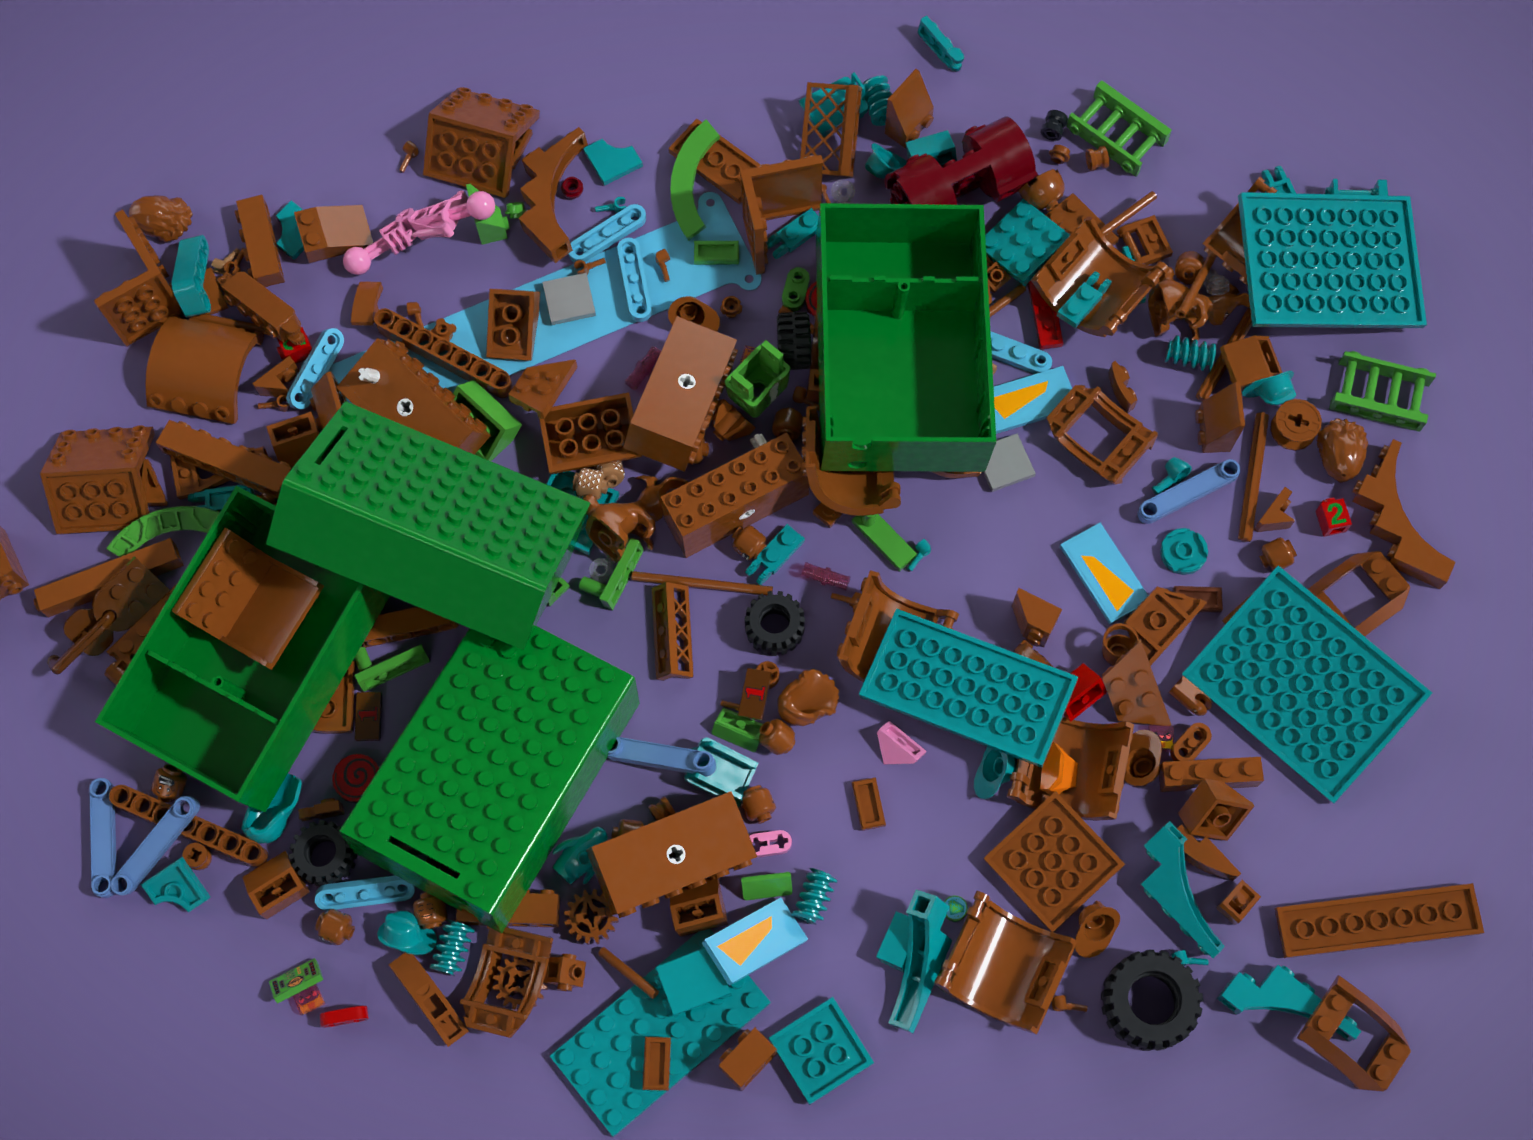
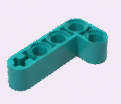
(190, 275)

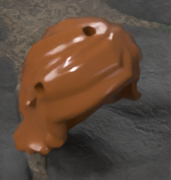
(161, 216)
(1342, 449)
(808, 698)

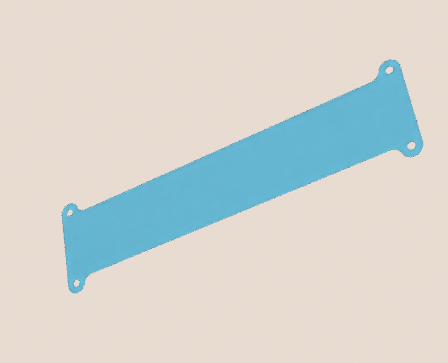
(607, 295)

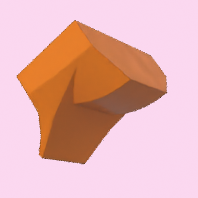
(1058, 771)

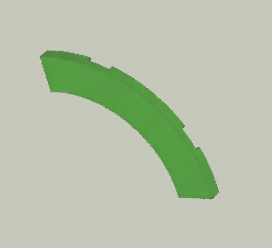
(684, 175)
(162, 522)

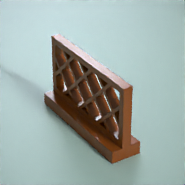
(849, 126)

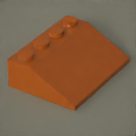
(587, 433)

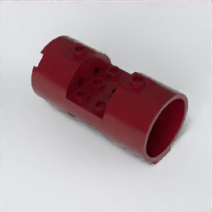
(994, 159)

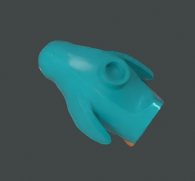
(574, 859)

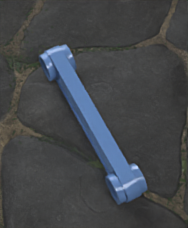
(1188, 491)
(662, 756)
(102, 838)
(155, 845)

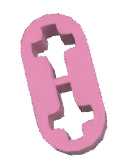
(772, 836)

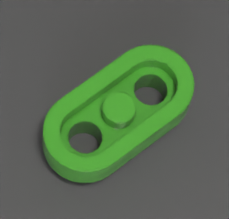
(795, 287)

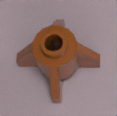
(730, 423)

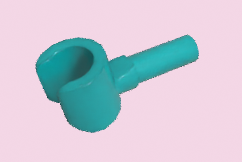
(618, 201)
(924, 549)
(1185, 961)

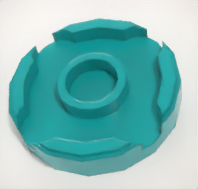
(1184, 551)

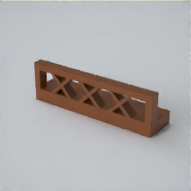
(667, 629)

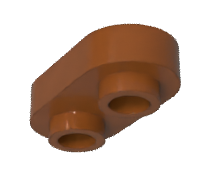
(1189, 745)

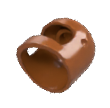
(1124, 643)

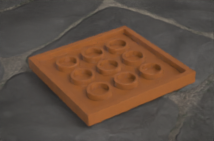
(1054, 861)

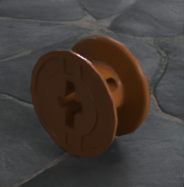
(1307, 420)

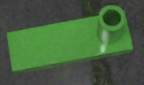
(885, 539)
(610, 593)
(373, 676)

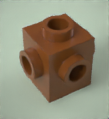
(565, 972)

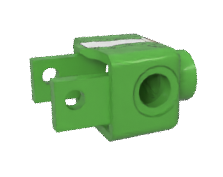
(760, 369)

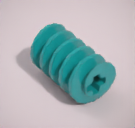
(876, 97)
(1191, 352)
(815, 895)
(452, 948)

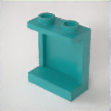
(690, 982)

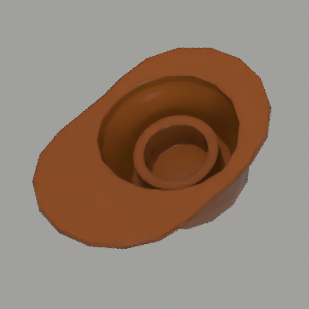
(694, 311)
(1143, 758)
(1096, 929)

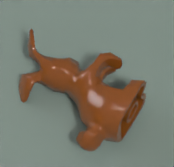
(1169, 294)
(612, 522)

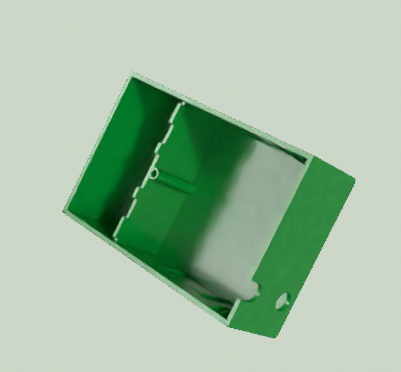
(904, 338)
(428, 524)
(222, 710)
(492, 769)

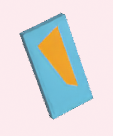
(1029, 398)
(1104, 573)
(754, 941)

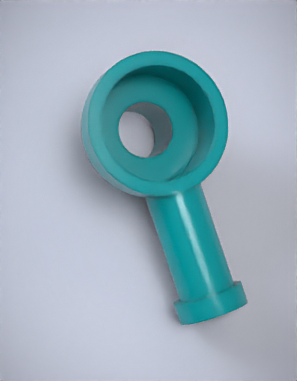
(1177, 472)

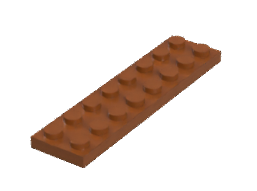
(1379, 920)

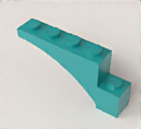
(1172, 889)
(924, 958)
(1279, 993)

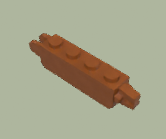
(262, 307)

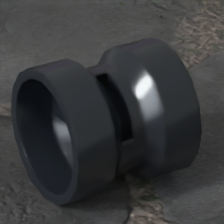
(1054, 125)

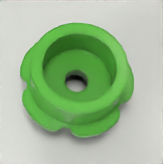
(515, 209)

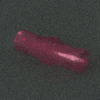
(643, 368)
(825, 576)

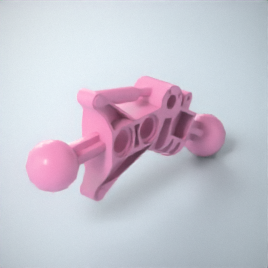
(425, 223)

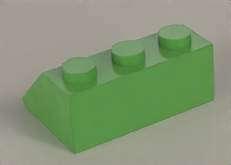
(499, 422)

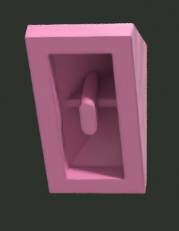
(897, 746)

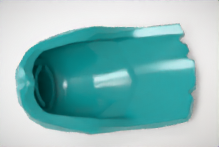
(269, 825)

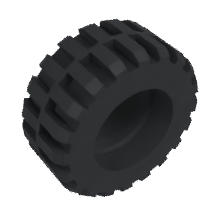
(1179, 981)

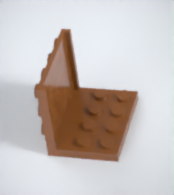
(475, 139)
(776, 193)
(143, 302)
(96, 479)
(247, 599)

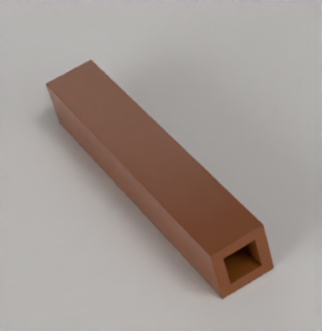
(83, 586)

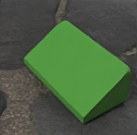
(737, 730)
(766, 886)

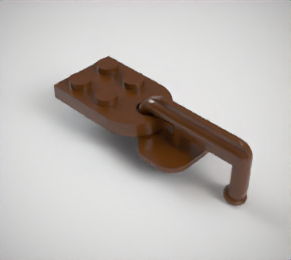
(92, 630)

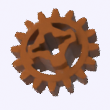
(579, 919)
(510, 989)

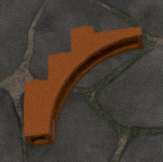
(539, 193)
(1408, 549)

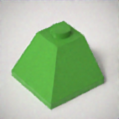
(494, 227)

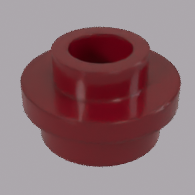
(572, 182)

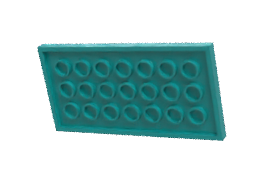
(969, 687)
(608, 1053)

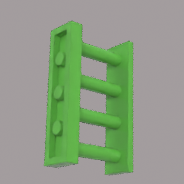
(1130, 112)
(1376, 411)

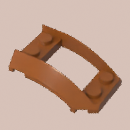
(1124, 456)
(1384, 577)
(514, 943)
(1327, 1019)

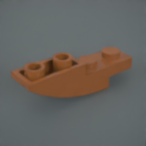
(428, 998)

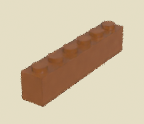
(223, 458)

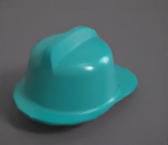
(883, 162)
(1273, 389)
(993, 772)
(404, 933)

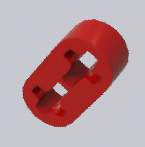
(344, 1016)

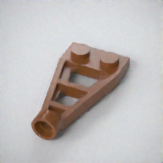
(188, 479)

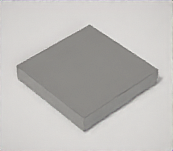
(569, 298)
(1008, 464)

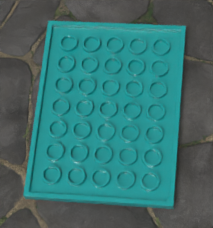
(1331, 261)
(1306, 684)

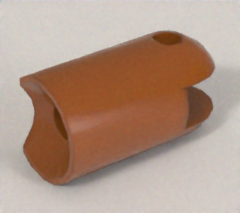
(1191, 697)

